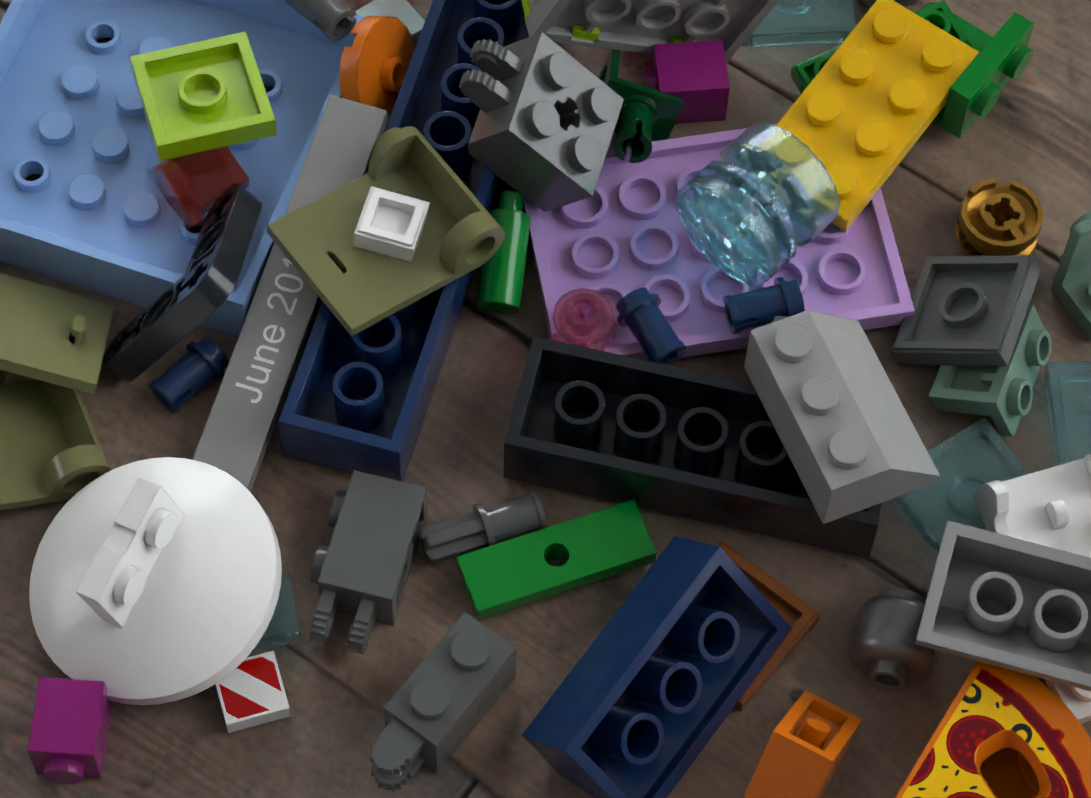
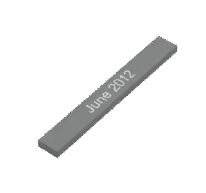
(283, 305)

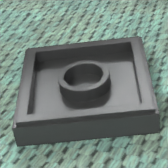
(967, 310)

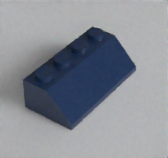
(659, 676)

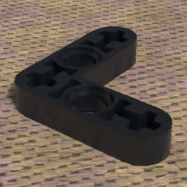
(198, 293)

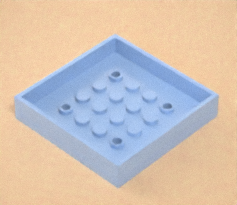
(82, 126)

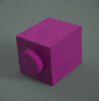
(695, 75)
(69, 729)

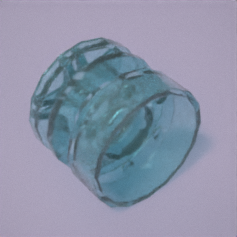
(758, 203)

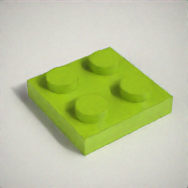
(203, 96)

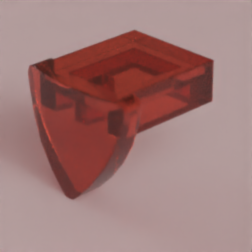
(197, 181)

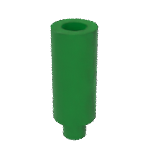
(504, 272)

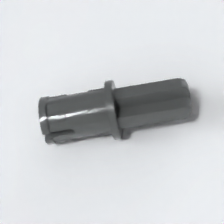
(483, 527)

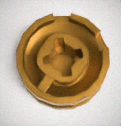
(995, 202)

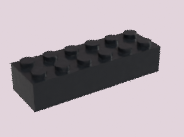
(668, 442)

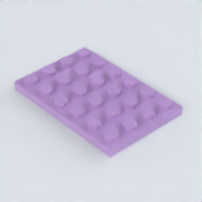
(635, 239)

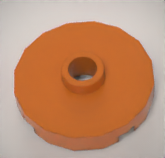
(376, 62)

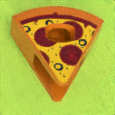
(1004, 741)

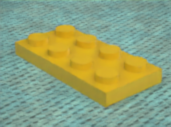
(876, 100)

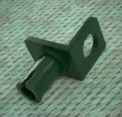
(644, 115)

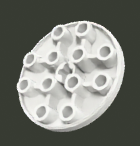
(156, 580)

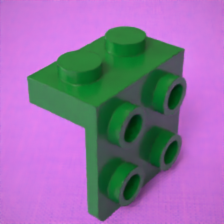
(981, 82)

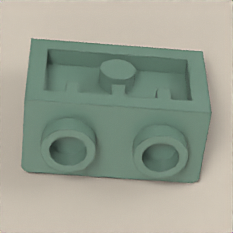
(997, 390)

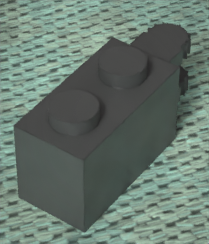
(367, 556)
(442, 702)

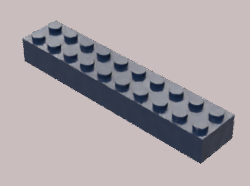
(368, 393)

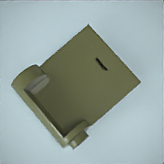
(374, 285)
(37, 332)
(44, 443)

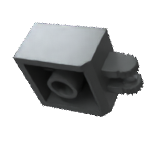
(540, 119)

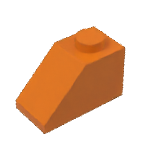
(804, 750)

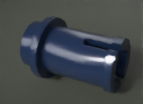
(762, 305)
(649, 326)
(189, 374)

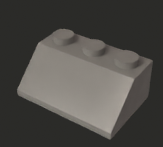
(836, 413)
(1010, 605)

